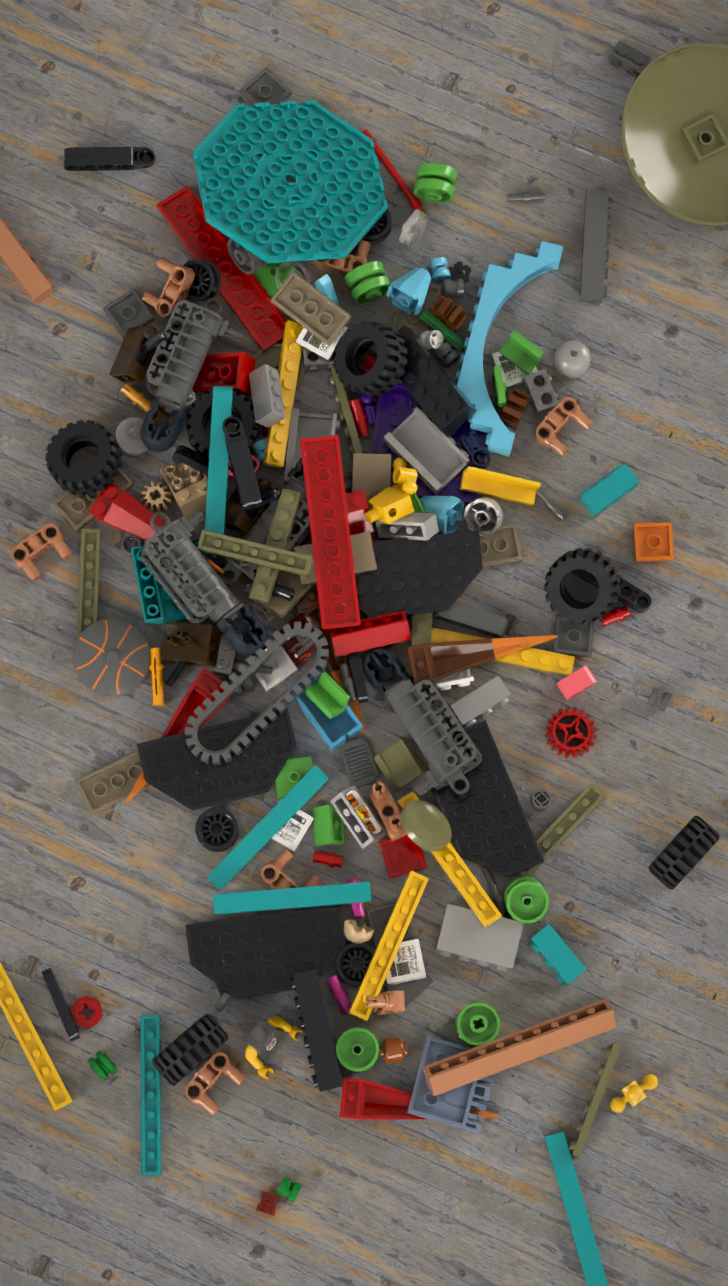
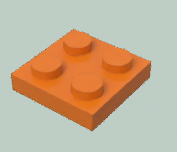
(653, 542)

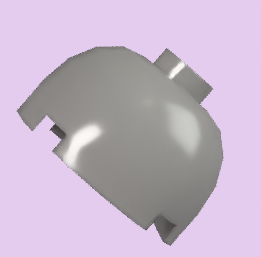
(572, 359)
(483, 515)

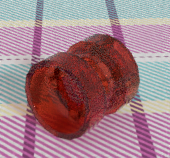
(267, 1208)

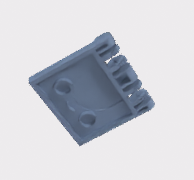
(451, 1106)

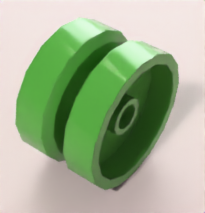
(435, 182)
(367, 282)
(531, 909)
(480, 1013)
(345, 1050)

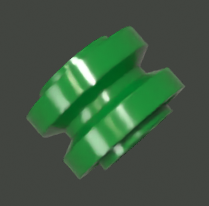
(102, 1065)

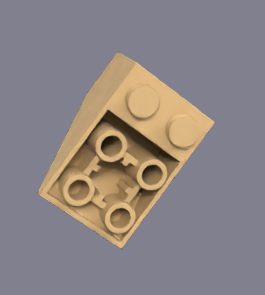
(187, 487)

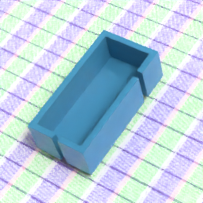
(332, 730)

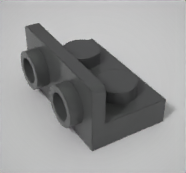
(628, 59)

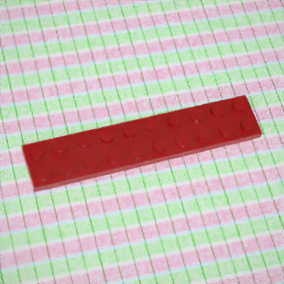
(238, 289)
(330, 532)

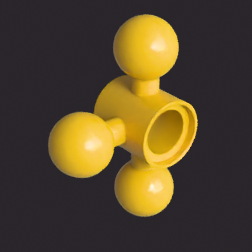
(404, 477)
(634, 1093)

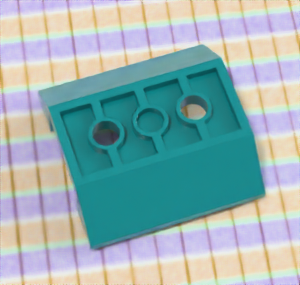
(154, 599)

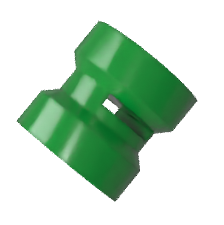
(284, 1187)

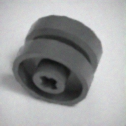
(244, 259)

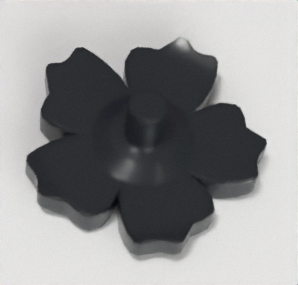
(460, 272)

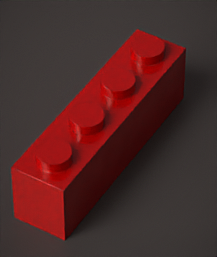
(371, 634)

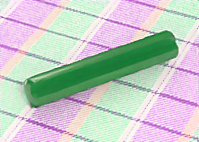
(447, 334)

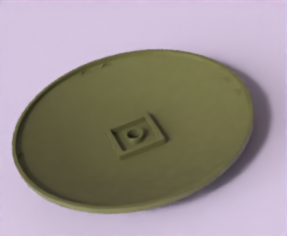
(663, 126)

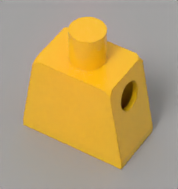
(389, 506)

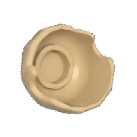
(357, 934)

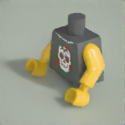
(264, 1039)

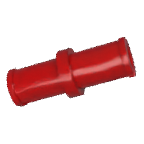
(359, 418)

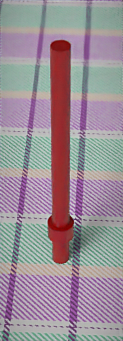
(415, 203)

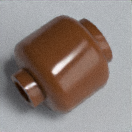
(393, 1050)

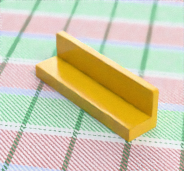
(499, 485)

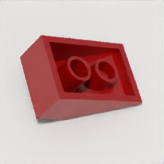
(225, 371)
(356, 509)

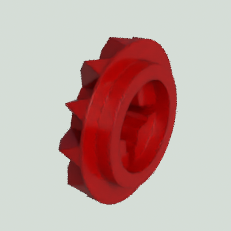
(79, 1006)

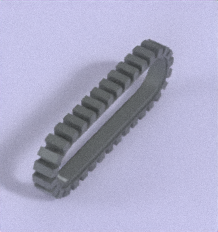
(254, 664)

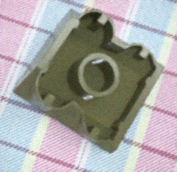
(400, 764)

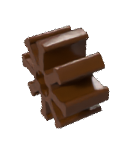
(448, 313)
(515, 408)

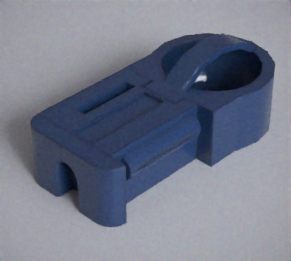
(473, 448)

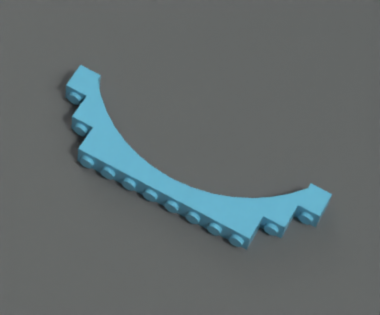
(497, 289)

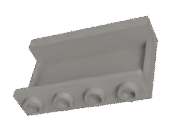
(304, 426)
(427, 450)
(469, 940)

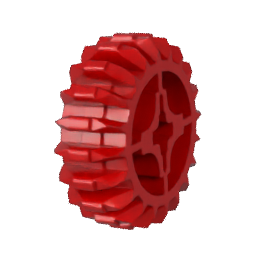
(564, 728)

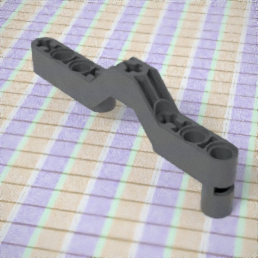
(474, 619)

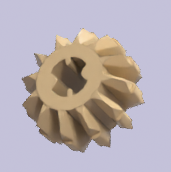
(147, 497)

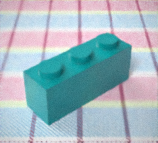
(608, 490)
(557, 955)

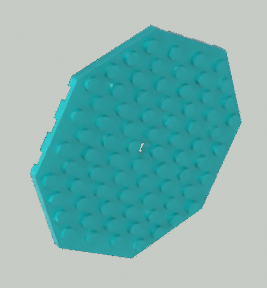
(246, 190)

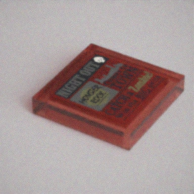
(299, 647)

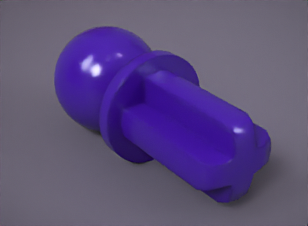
(368, 409)

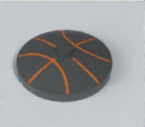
(111, 657)

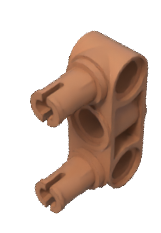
(343, 266)
(174, 290)
(556, 421)
(36, 545)
(382, 802)
(281, 880)
(387, 1003)
(208, 1076)

